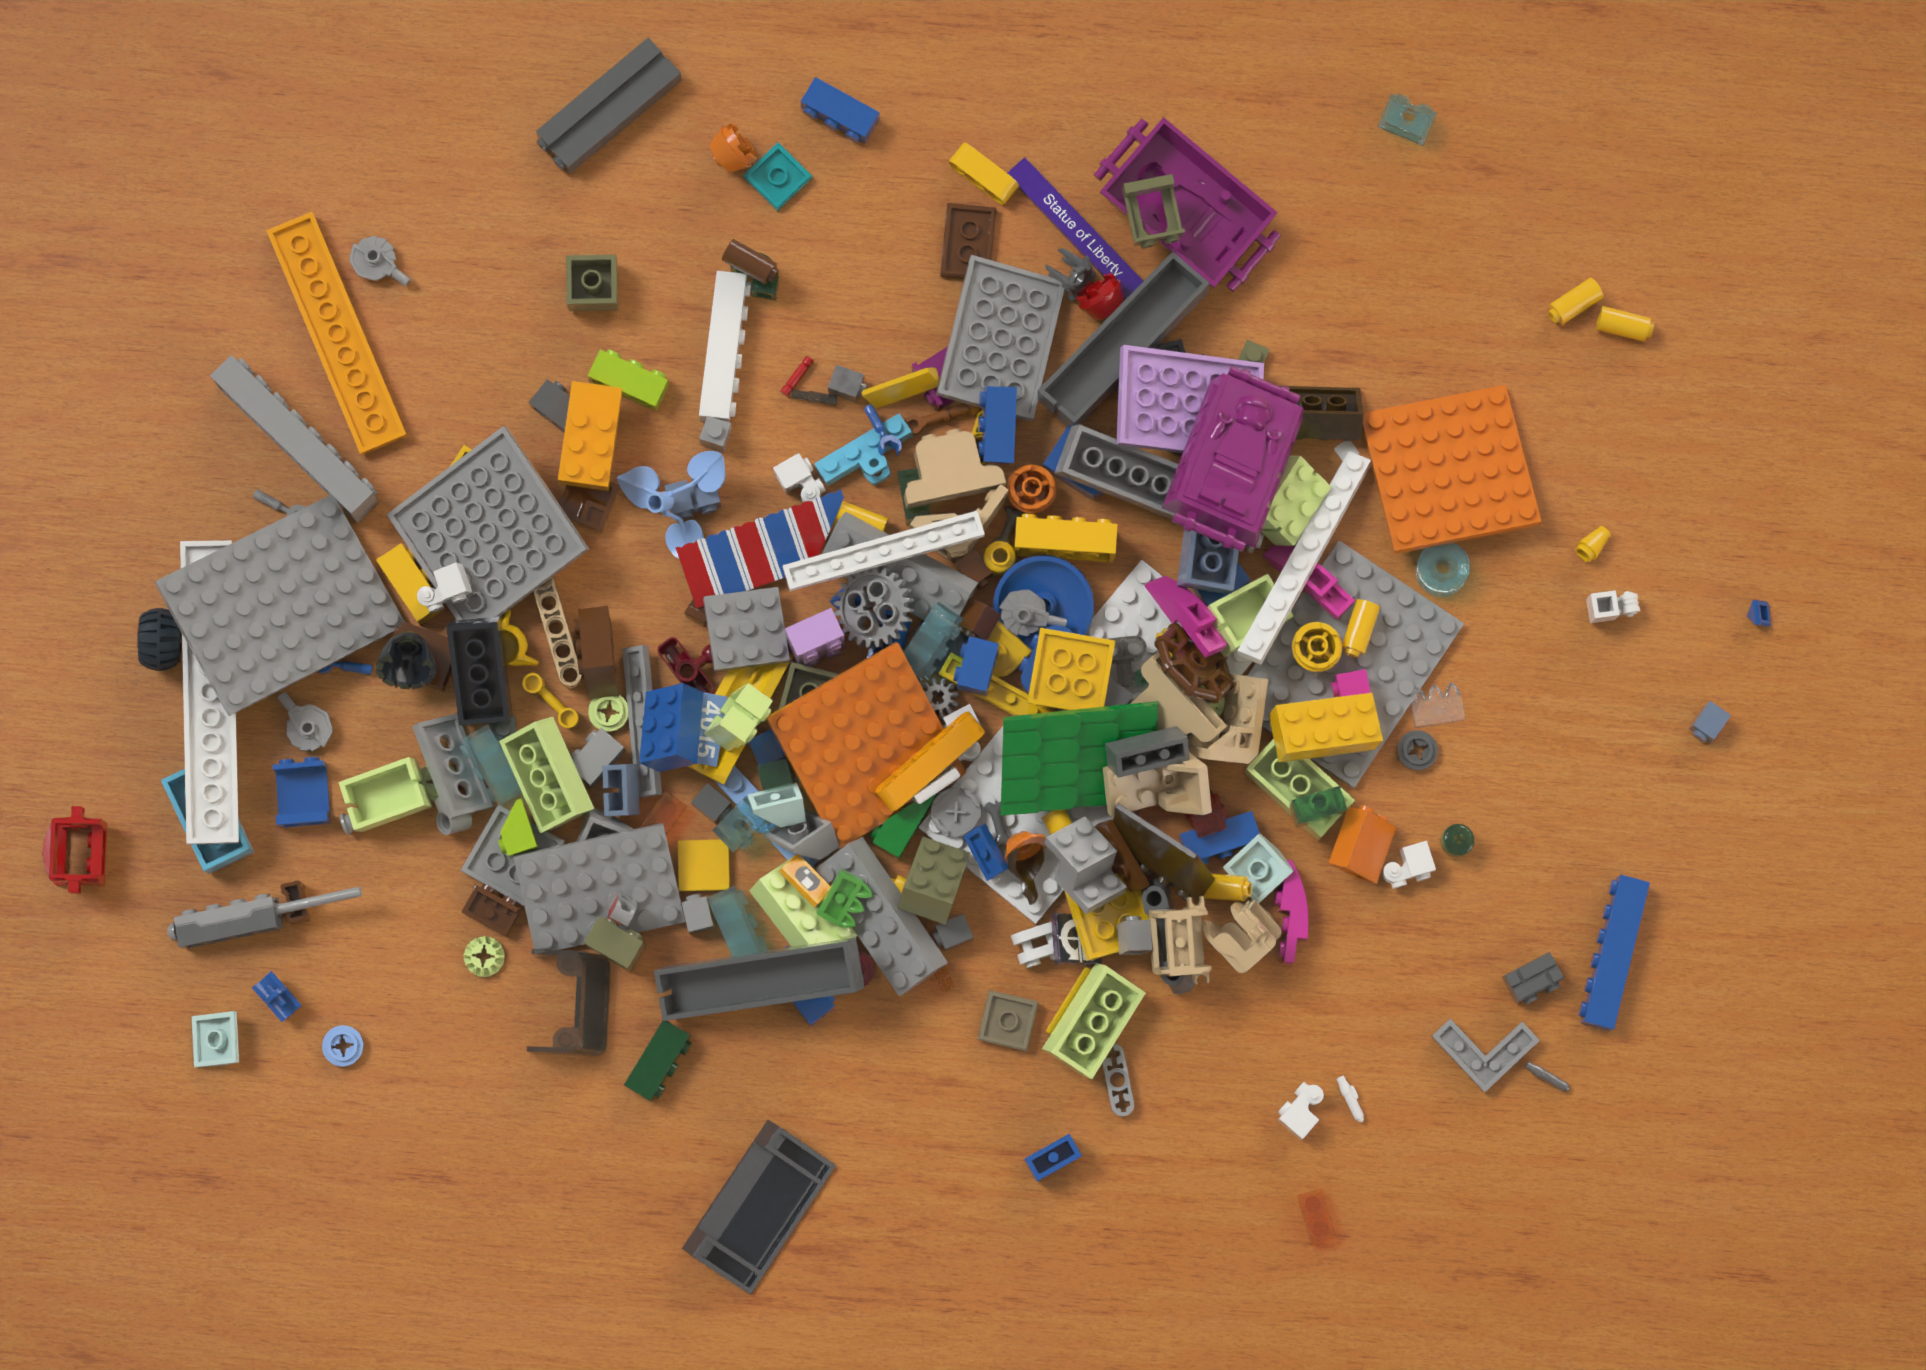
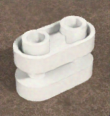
(1030, 956)

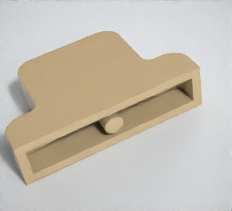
(949, 470)
(1174, 707)

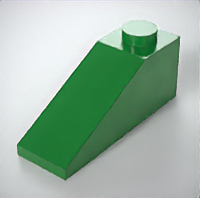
(900, 828)

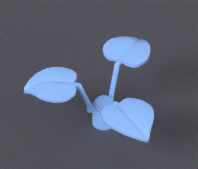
(641, 489)

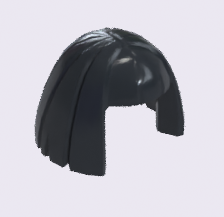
(406, 661)

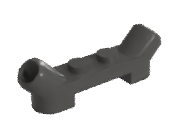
(1156, 898)

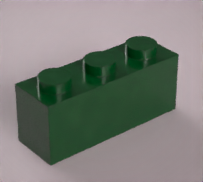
(658, 1061)

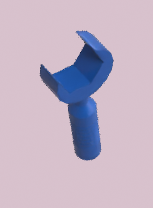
(887, 440)
(349, 666)

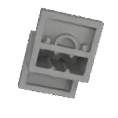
(1085, 865)

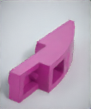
(1320, 586)
(1187, 609)
(1292, 901)

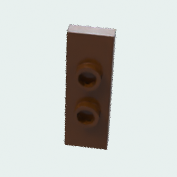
(1125, 862)

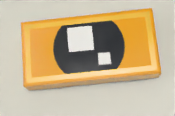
(805, 880)

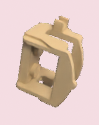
(1183, 941)
(1236, 945)

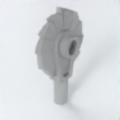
(375, 260)
(1025, 612)
(308, 725)

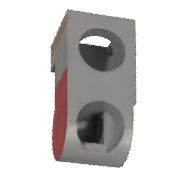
(621, 909)

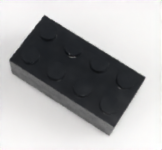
(479, 670)

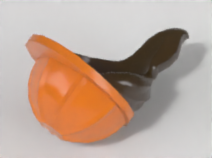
(1025, 858)

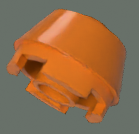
(732, 149)
(1031, 488)

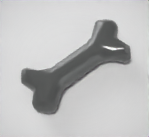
(1010, 524)
(995, 812)

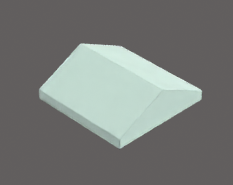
(1262, 865)
(215, 1039)

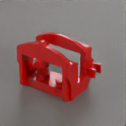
(55, 851)

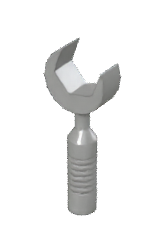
(274, 503)

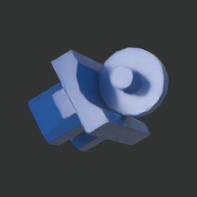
(277, 996)

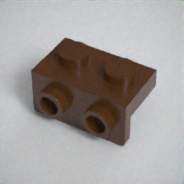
(491, 910)

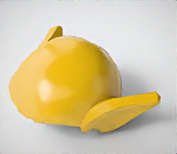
(515, 644)

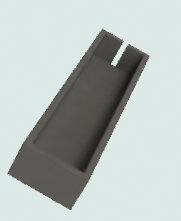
(1139, 321)
(759, 979)

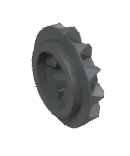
(1421, 739)

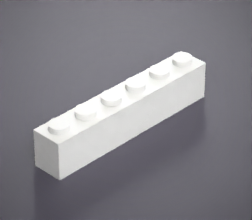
(723, 346)

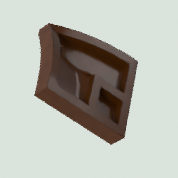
(588, 505)

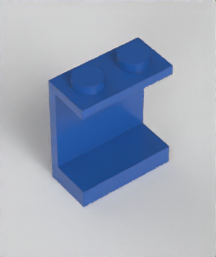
(302, 793)

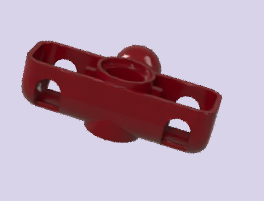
(679, 661)

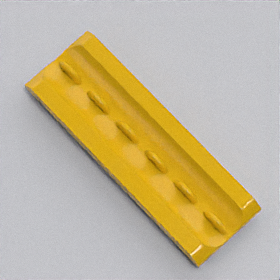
(764, 679)

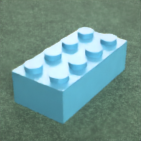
(210, 856)

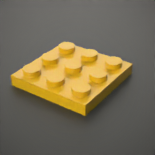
(1070, 670)
(1099, 928)

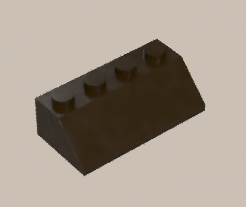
(1330, 412)

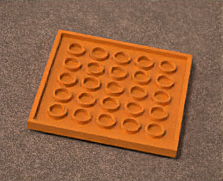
(1450, 469)
(854, 737)

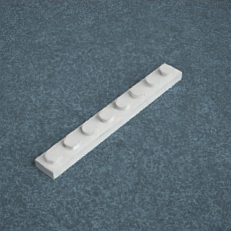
(883, 551)

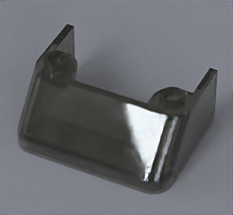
(591, 1005)

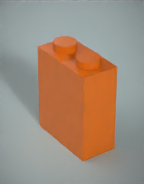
(1362, 844)

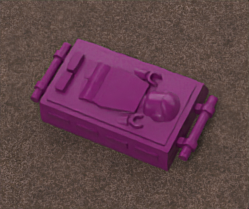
(1213, 205)
(1234, 458)

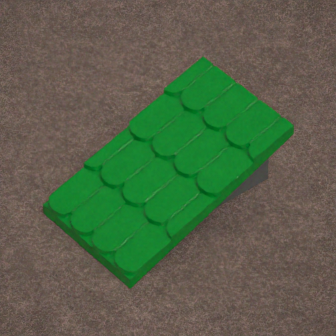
(1061, 755)

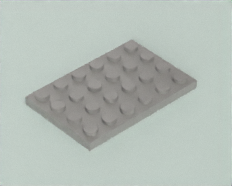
(1001, 334)
(575, 882)

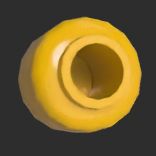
(999, 557)

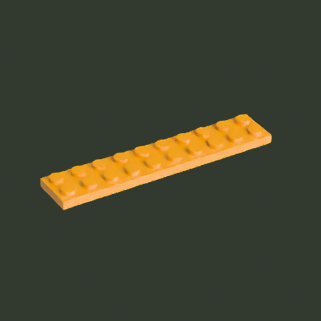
(336, 333)

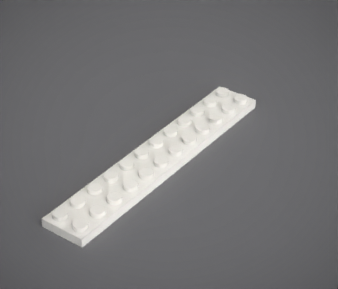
(207, 742)

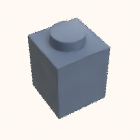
(1709, 722)

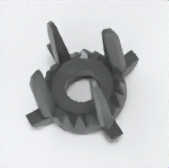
(1079, 277)

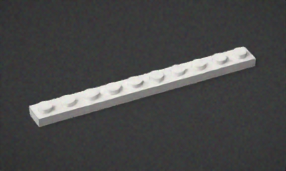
(1304, 558)

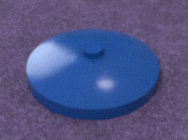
(1057, 583)

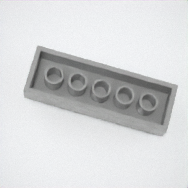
(1117, 469)
(925, 576)
(890, 934)

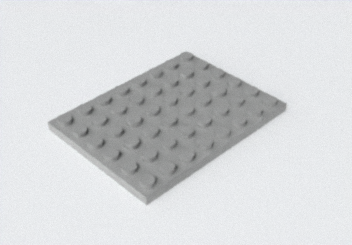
(279, 604)
(1400, 656)

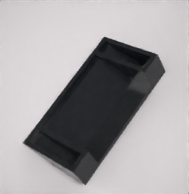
(758, 1207)

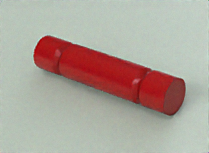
(797, 376)

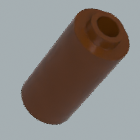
(750, 262)

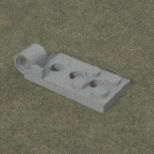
(452, 806)

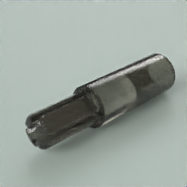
(815, 397)

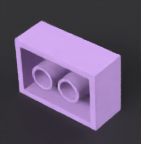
(815, 638)

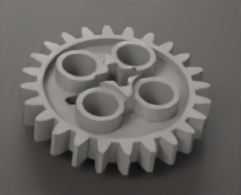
(892, 596)

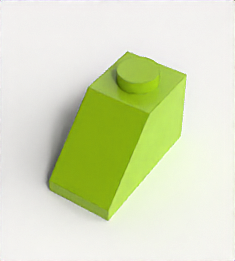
(517, 832)

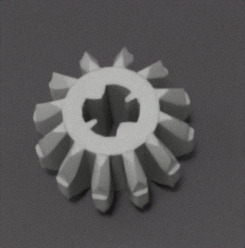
(946, 699)

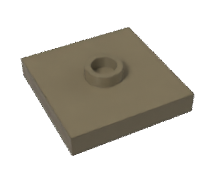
(1007, 1020)

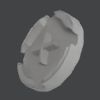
(955, 812)

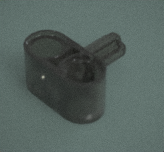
(1124, 658)

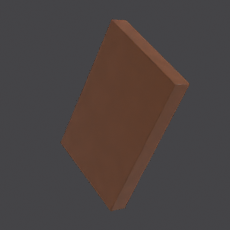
(966, 233)

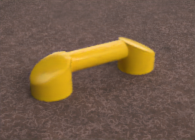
(535, 684)

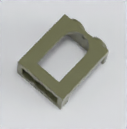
(1165, 186)

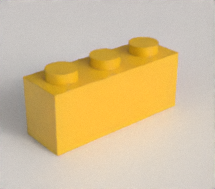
(407, 580)

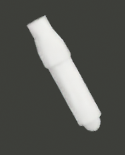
(1351, 1097)

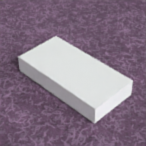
(942, 780)

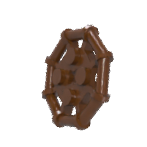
(1193, 666)

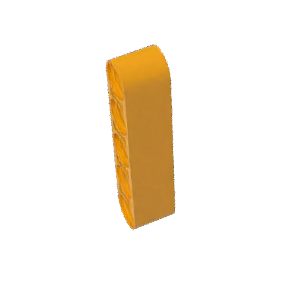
(930, 761)

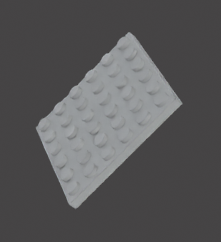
(493, 520)

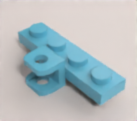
(863, 454)

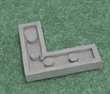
(1480, 1068)

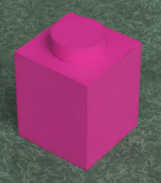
(1350, 684)

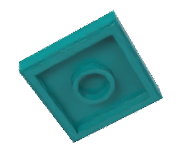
(777, 176)

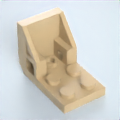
(994, 502)
(1244, 724)
(1174, 787)

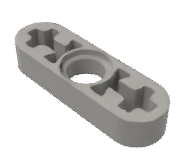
(1126, 1097)

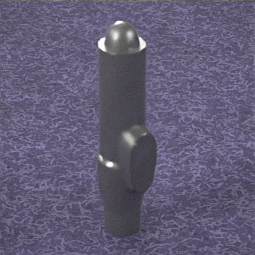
(1548, 1077)

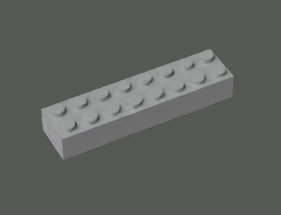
(292, 436)

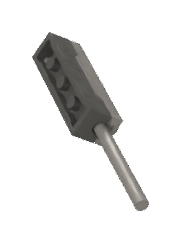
(243, 918)

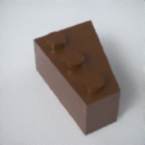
(596, 651)

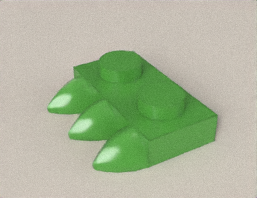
(842, 898)

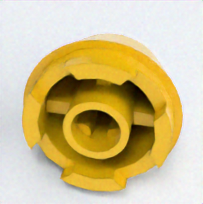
(1317, 646)

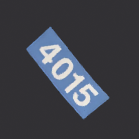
(708, 749)

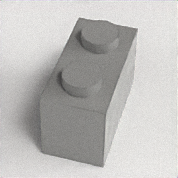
(599, 751)

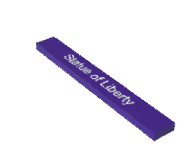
(1073, 225)

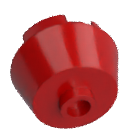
(1102, 297)

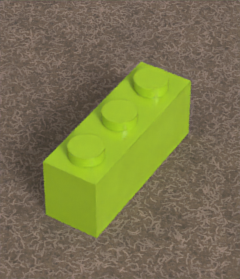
(636, 383)

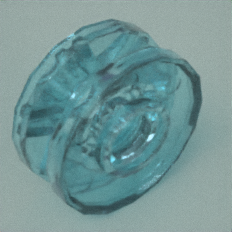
(1439, 583)

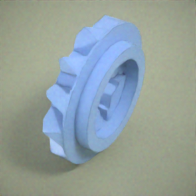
(334, 1038)

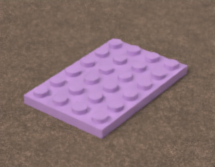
(1164, 393)

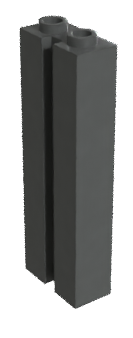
(608, 106)

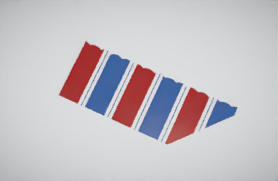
(758, 549)

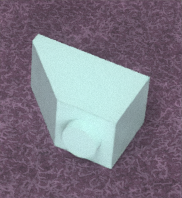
(779, 805)

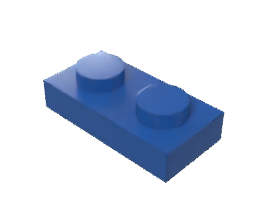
(986, 852)

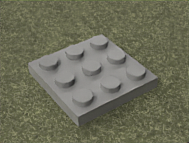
(746, 629)
(496, 869)

